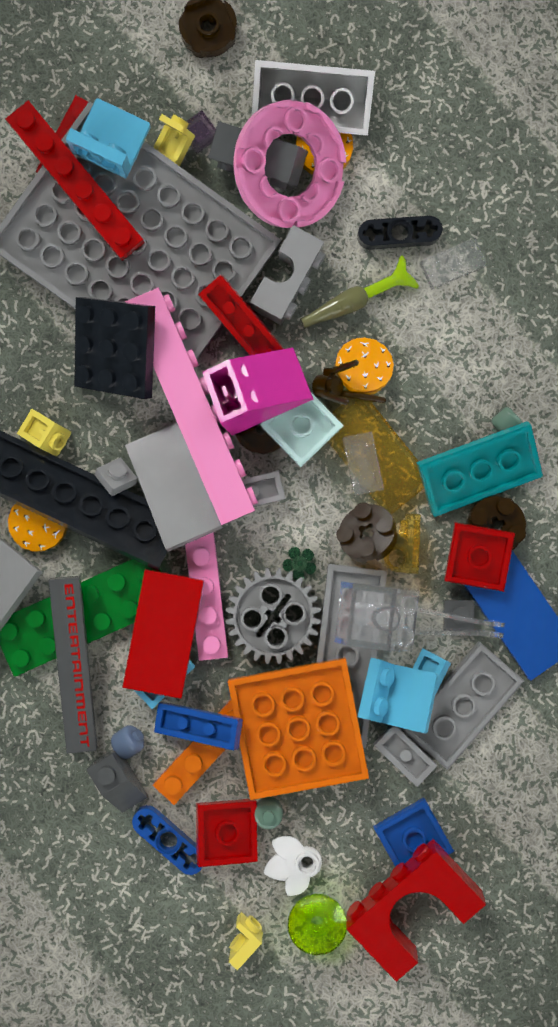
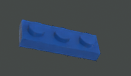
(198, 725)

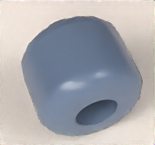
(127, 742)

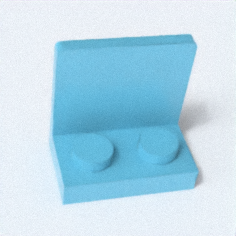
(109, 138)
(398, 696)

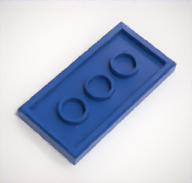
(528, 619)

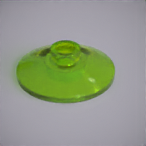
(322, 937)

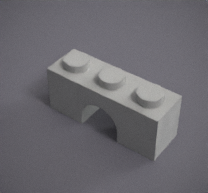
(277, 299)

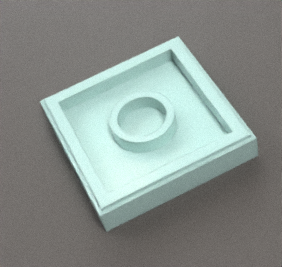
(303, 430)

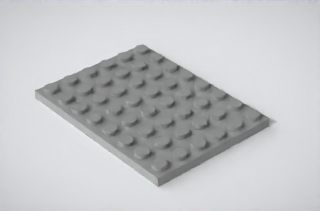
(185, 229)

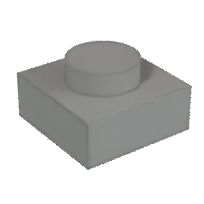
(116, 476)

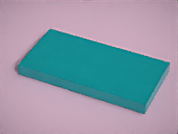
(480, 469)

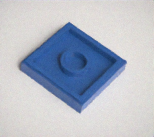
(410, 829)

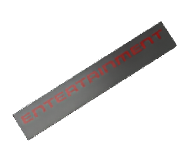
(73, 664)

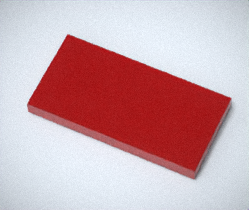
(163, 633)

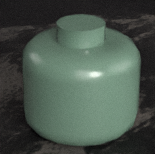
(505, 419)
(268, 813)

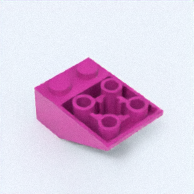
(256, 388)

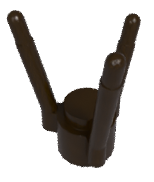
(331, 387)

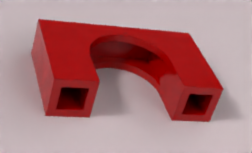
(427, 872)

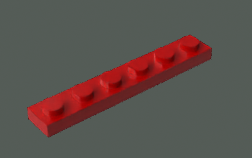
(75, 180)

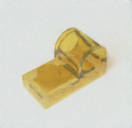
(410, 531)

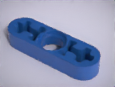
(168, 852)

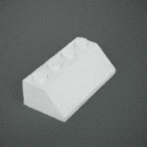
(338, 92)

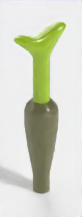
(357, 297)

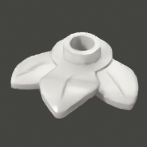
(288, 867)

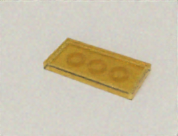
(396, 461)

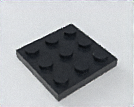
(114, 347)

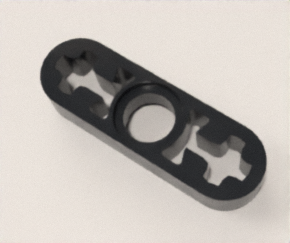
(406, 222)

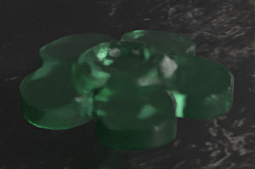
(299, 562)

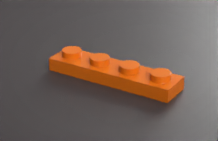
(189, 766)

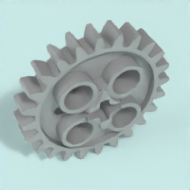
(295, 631)

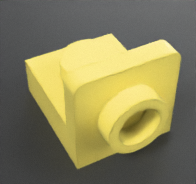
(44, 433)
(245, 945)

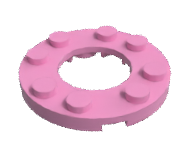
(250, 161)

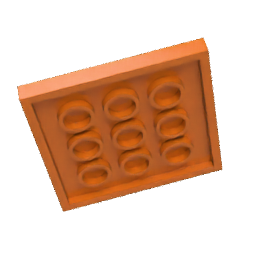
(298, 728)

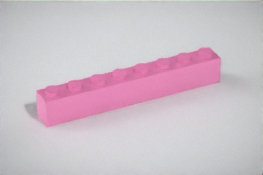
(194, 414)

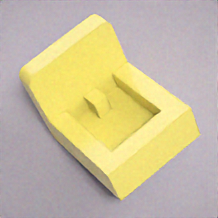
(174, 138)

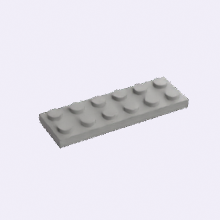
(356, 657)

